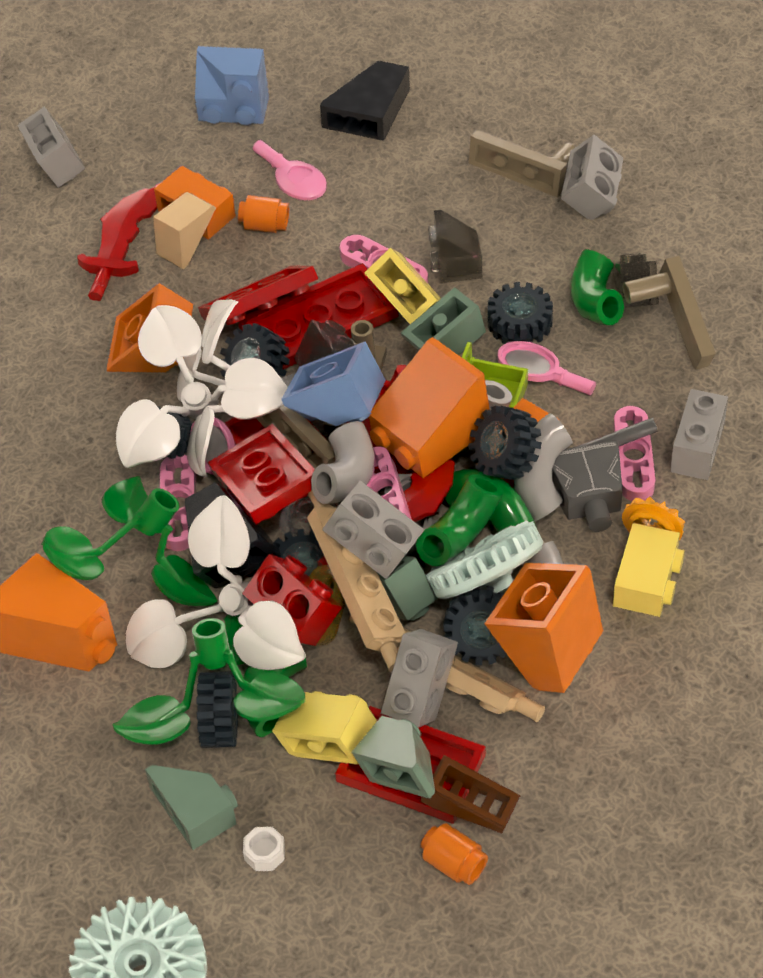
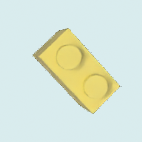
(402, 285)
(646, 570)
(325, 727)

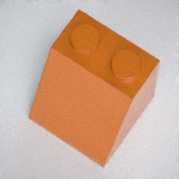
(430, 409)
(53, 618)
(548, 623)

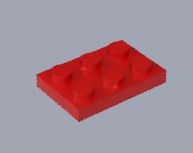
(264, 292)
(264, 473)
(438, 744)

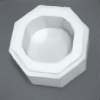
(264, 848)

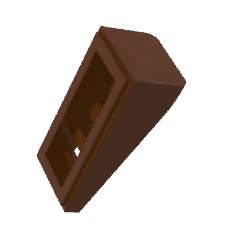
(451, 803)

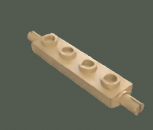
(360, 589)
(492, 692)

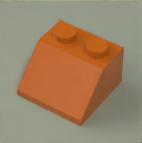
(124, 349)

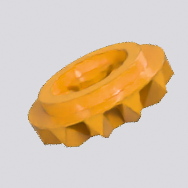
(642, 511)

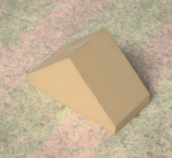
(181, 227)

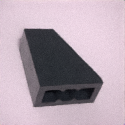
(368, 101)
(260, 542)

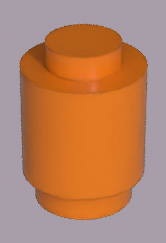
(263, 214)
(453, 853)

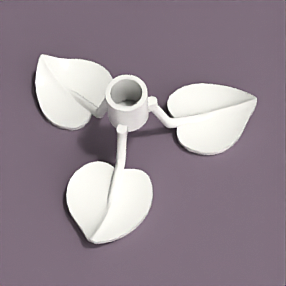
(167, 336)
(203, 424)
(268, 631)

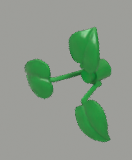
(149, 514)
(264, 699)

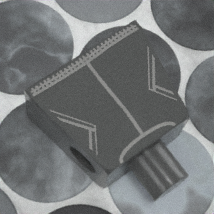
(589, 483)

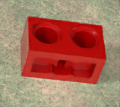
(295, 595)

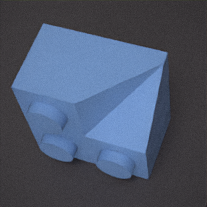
(231, 85)
(336, 387)

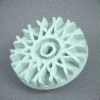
(487, 563)
(139, 936)

